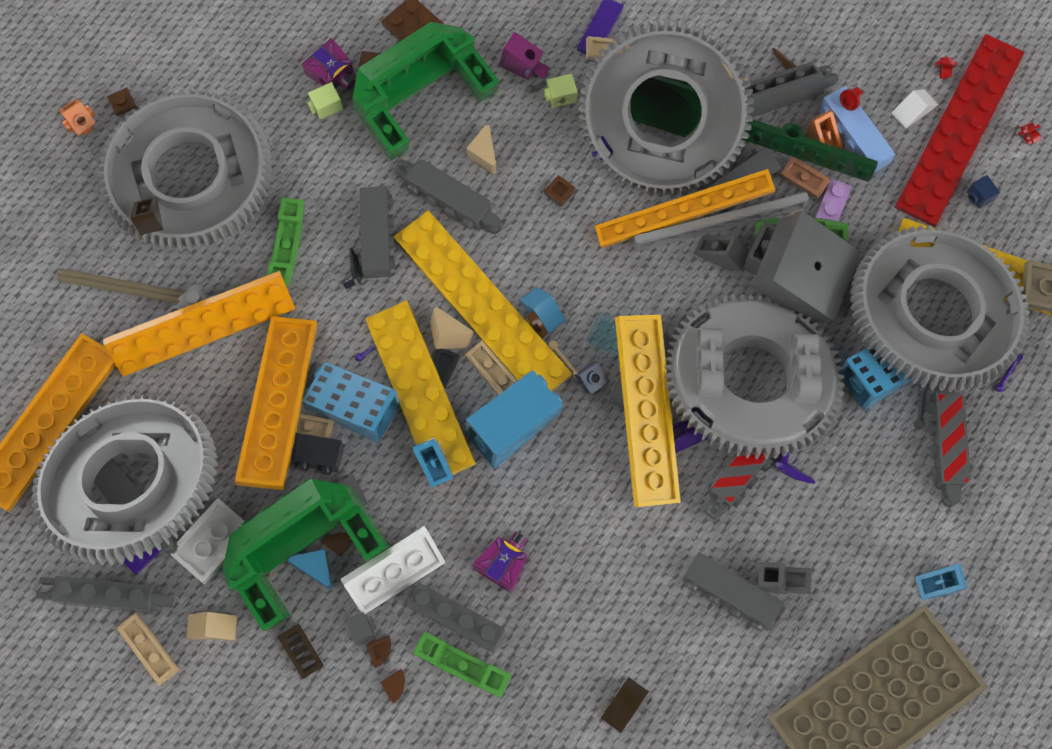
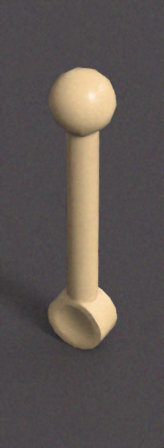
(554, 346)

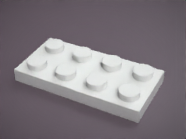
(393, 570)

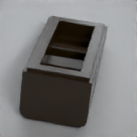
(308, 646)

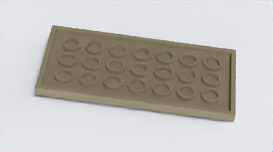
(883, 692)

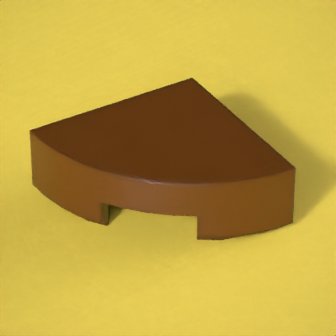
(532, 320)
(338, 543)
(379, 650)
(394, 685)

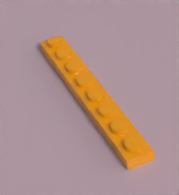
(685, 208)

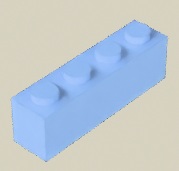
(858, 131)

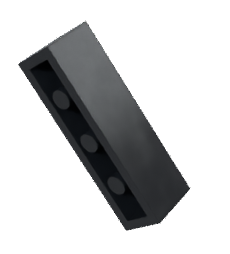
(316, 453)

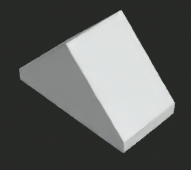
(914, 107)

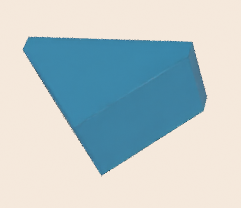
(544, 307)
(433, 462)
(314, 565)
(941, 582)

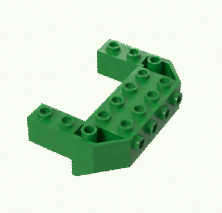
(410, 68)
(287, 529)

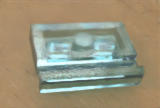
(604, 334)

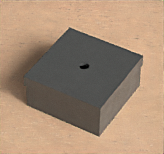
(806, 268)

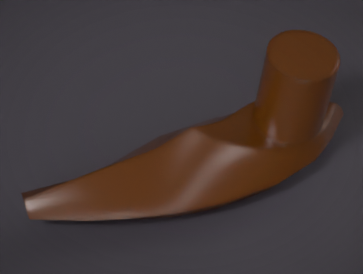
(787, 64)

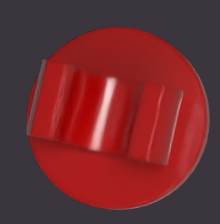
(945, 65)
(850, 98)
(1030, 133)

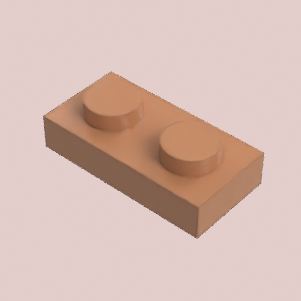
(805, 177)

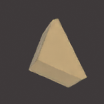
(482, 150)
(448, 332)
(211, 626)

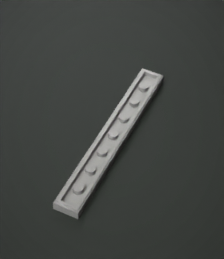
(720, 221)

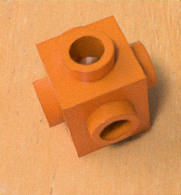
(72, 112)

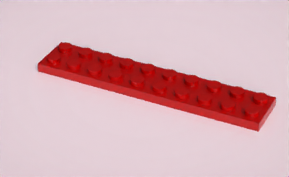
(959, 130)

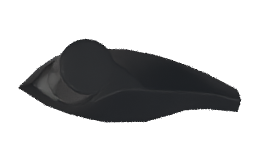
(355, 271)

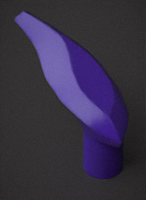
(791, 471)

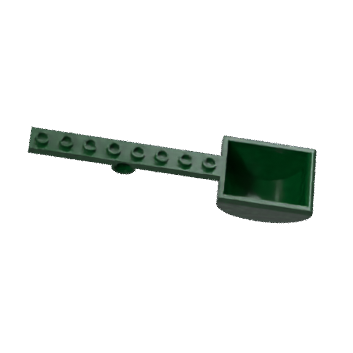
(677, 109)

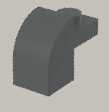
(783, 579)

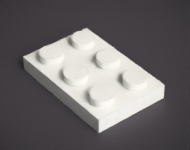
(206, 541)

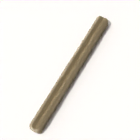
(119, 285)

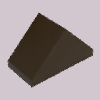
(146, 216)
(624, 704)

